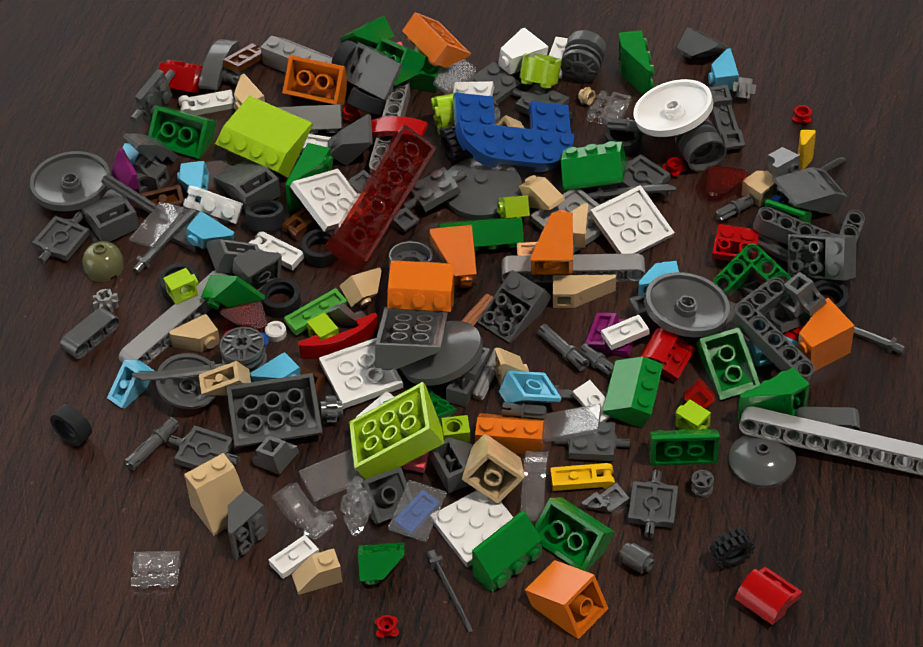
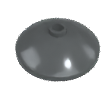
(174, 390)
(760, 467)

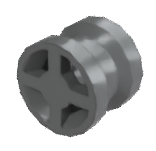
(704, 478)

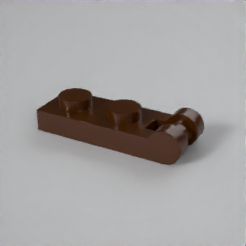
(243, 58)
(303, 219)

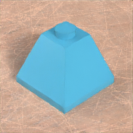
(528, 388)

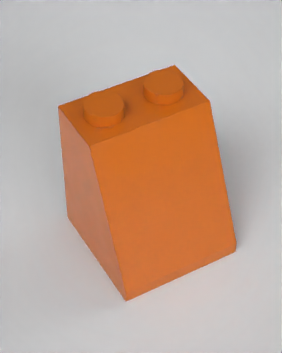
(555, 246)
(456, 247)
(826, 336)
(567, 597)

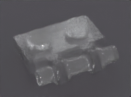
(615, 106)
(357, 506)
(155, 564)

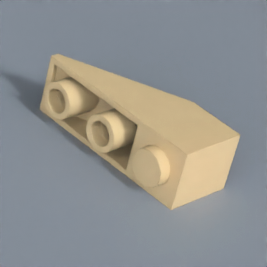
(575, 290)

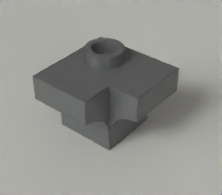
(783, 162)
(150, 174)
(801, 296)
(274, 454)

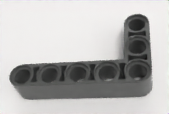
(779, 225)
(769, 333)

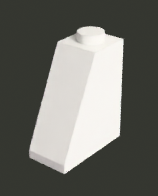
(512, 52)

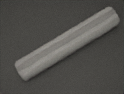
(486, 378)

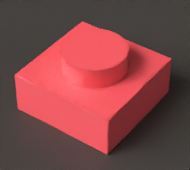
(418, 464)

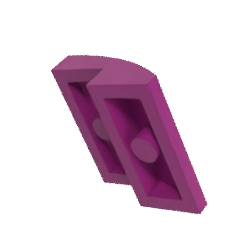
(124, 171)
(596, 341)

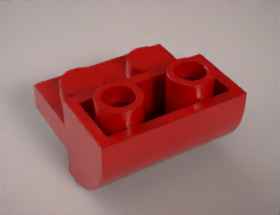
(732, 240)
(668, 350)
(767, 594)

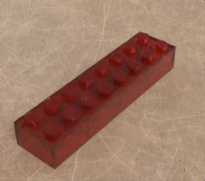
(380, 198)

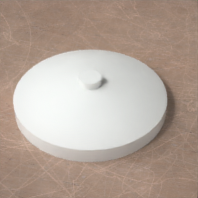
(673, 108)

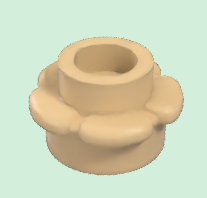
(586, 96)

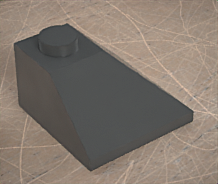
(700, 44)
(351, 140)
(257, 267)
(386, 493)

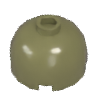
(102, 261)

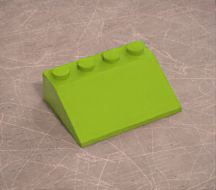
(265, 135)
(395, 432)

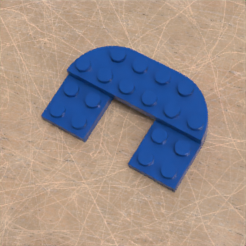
(495, 144)

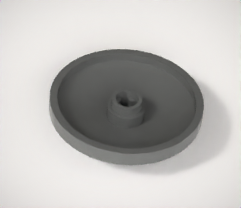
(69, 181)
(482, 189)
(687, 304)
(458, 354)

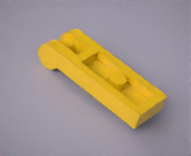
(582, 477)

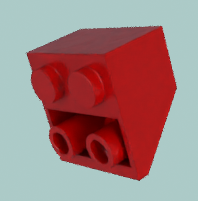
(186, 75)

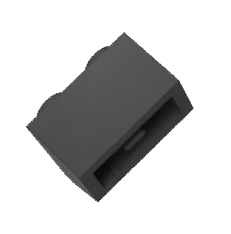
(224, 251)
(450, 462)
(245, 523)

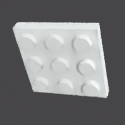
(325, 197)
(631, 222)
(355, 376)
(470, 523)

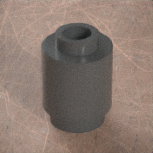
(637, 557)

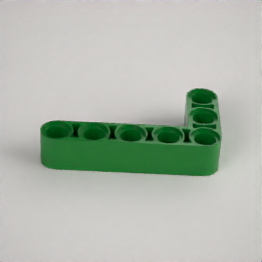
(750, 267)

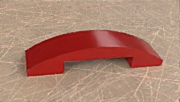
(390, 125)
(314, 348)

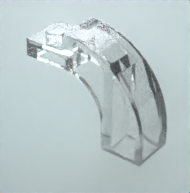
(534, 483)
(302, 512)

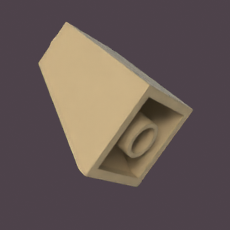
(493, 469)
(212, 489)

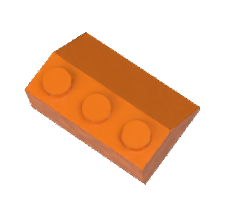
(434, 41)
(315, 80)
(421, 286)
(512, 431)

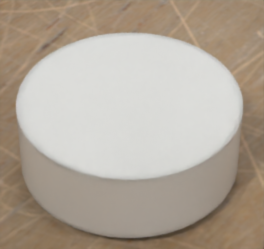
(275, 331)

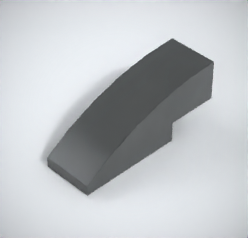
(461, 389)

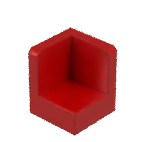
(700, 394)

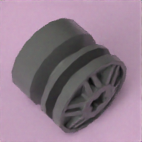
(583, 56)
(701, 146)
(410, 252)
(245, 347)

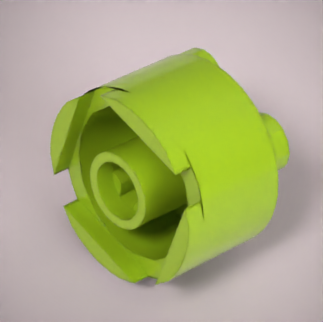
(540, 69)
(443, 111)

